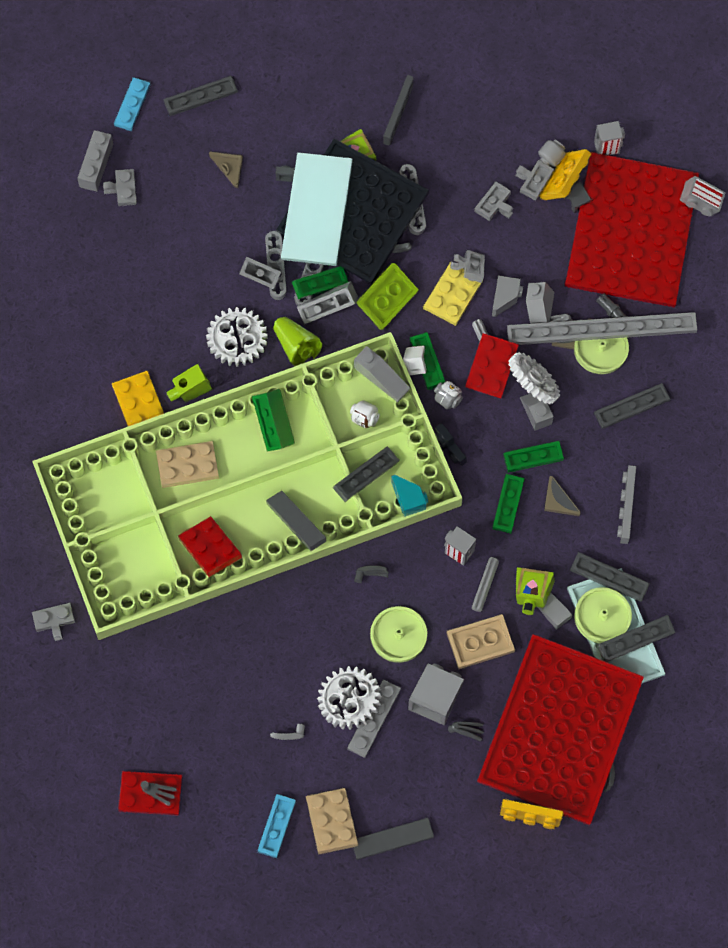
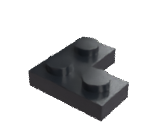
(446, 440)

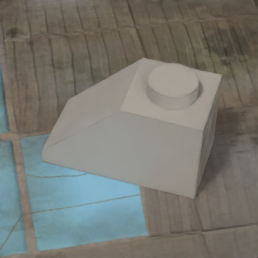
(259, 272)
(506, 294)
(539, 302)
(537, 411)

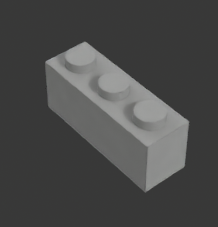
(95, 161)

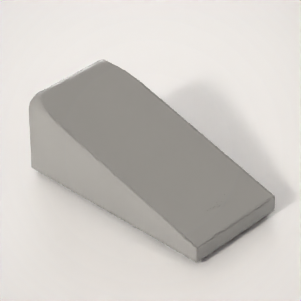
(555, 612)

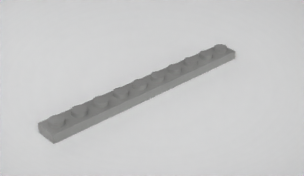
(602, 328)

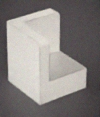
(414, 360)

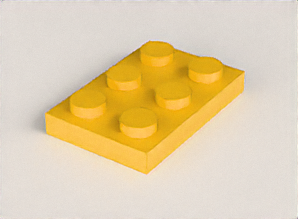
(565, 175)
(137, 398)
(530, 814)

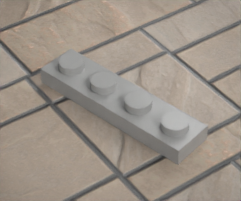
(626, 512)
(367, 733)

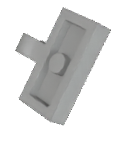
(534, 179)
(124, 187)
(494, 202)
(472, 264)
(53, 618)

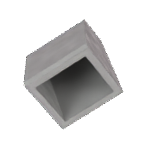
(435, 693)

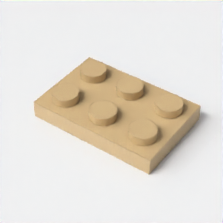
(187, 464)
(480, 641)
(331, 821)

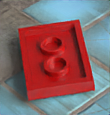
(490, 366)
(210, 546)
(135, 800)

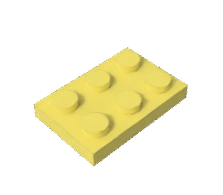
(451, 295)

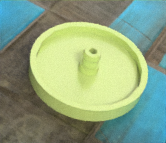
(601, 355)
(602, 614)
(398, 634)

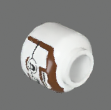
(364, 414)

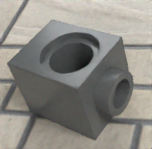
(578, 196)

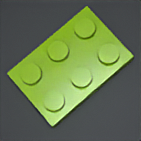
(387, 296)

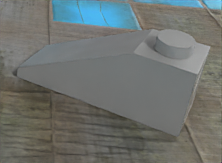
(328, 302)
(380, 374)

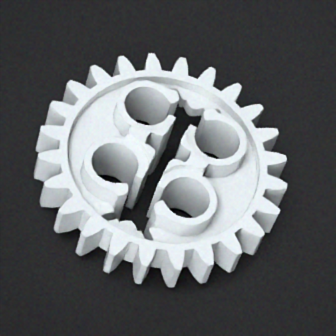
(254, 332)
(534, 378)
(364, 704)

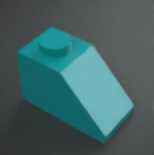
(409, 496)

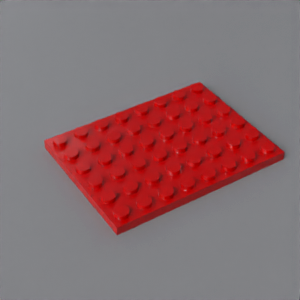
(631, 231)
(560, 729)

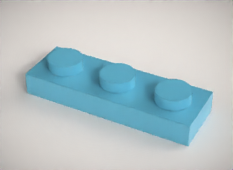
(132, 104)
(276, 826)

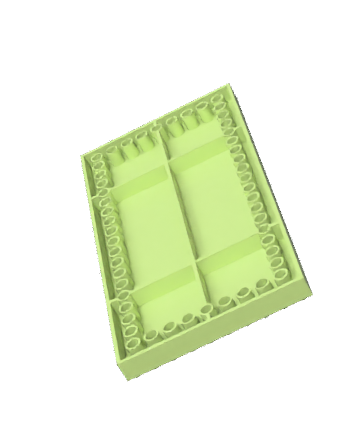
(126, 527)

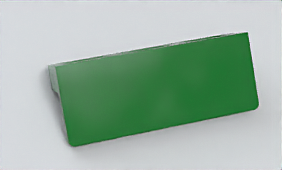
(273, 420)

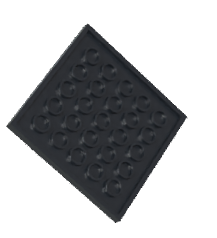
(375, 213)

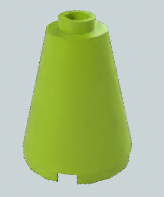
(296, 341)

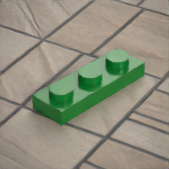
(319, 282)
(433, 373)
(533, 456)
(508, 503)

